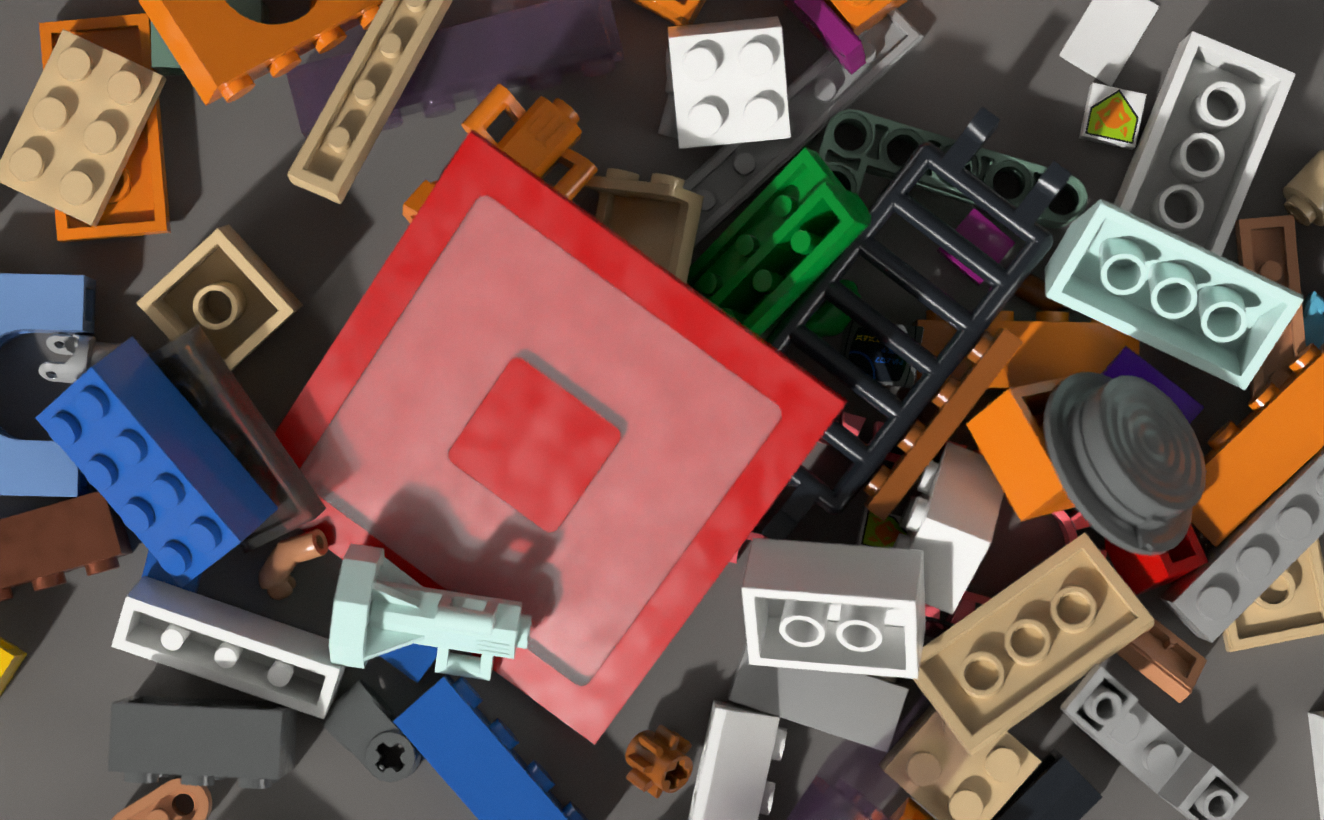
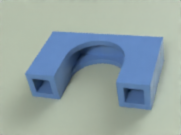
(42, 306)

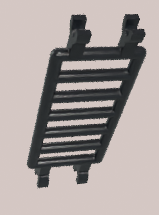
(969, 325)

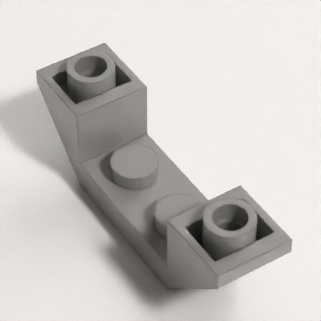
(1150, 750)

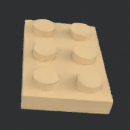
(79, 128)

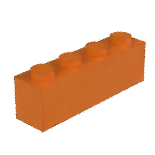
(1049, 348)
(1264, 448)

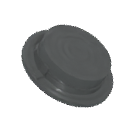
(1125, 459)

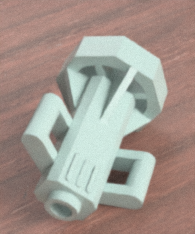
(386, 609)

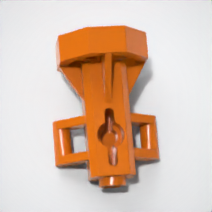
(536, 141)

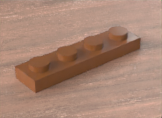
(954, 403)

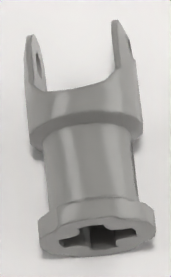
(85, 353)

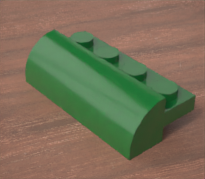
(780, 243)

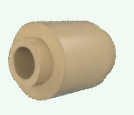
(1306, 192)

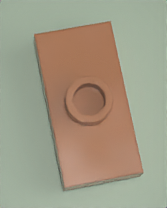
(1165, 660)

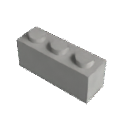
(837, 703)

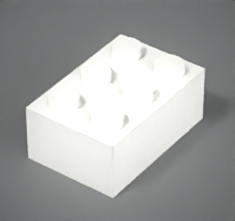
(835, 607)

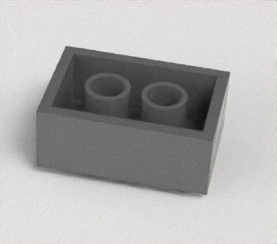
(202, 740)

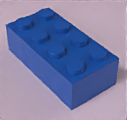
(156, 462)

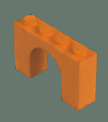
(228, 51)

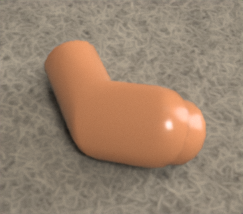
(285, 556)

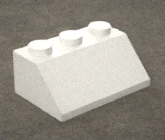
(736, 764)

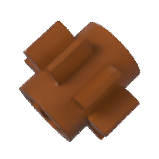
(659, 761)

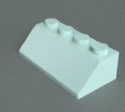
(1169, 293)

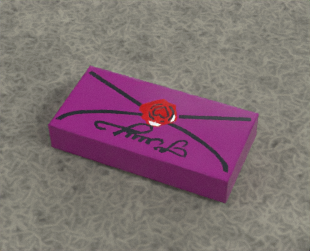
(830, 32)

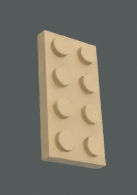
(1029, 643)

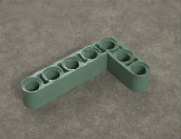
(873, 159)

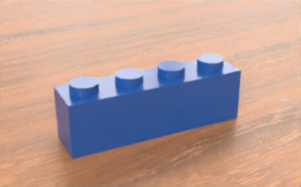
(479, 756)

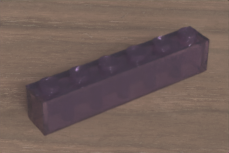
(471, 58)

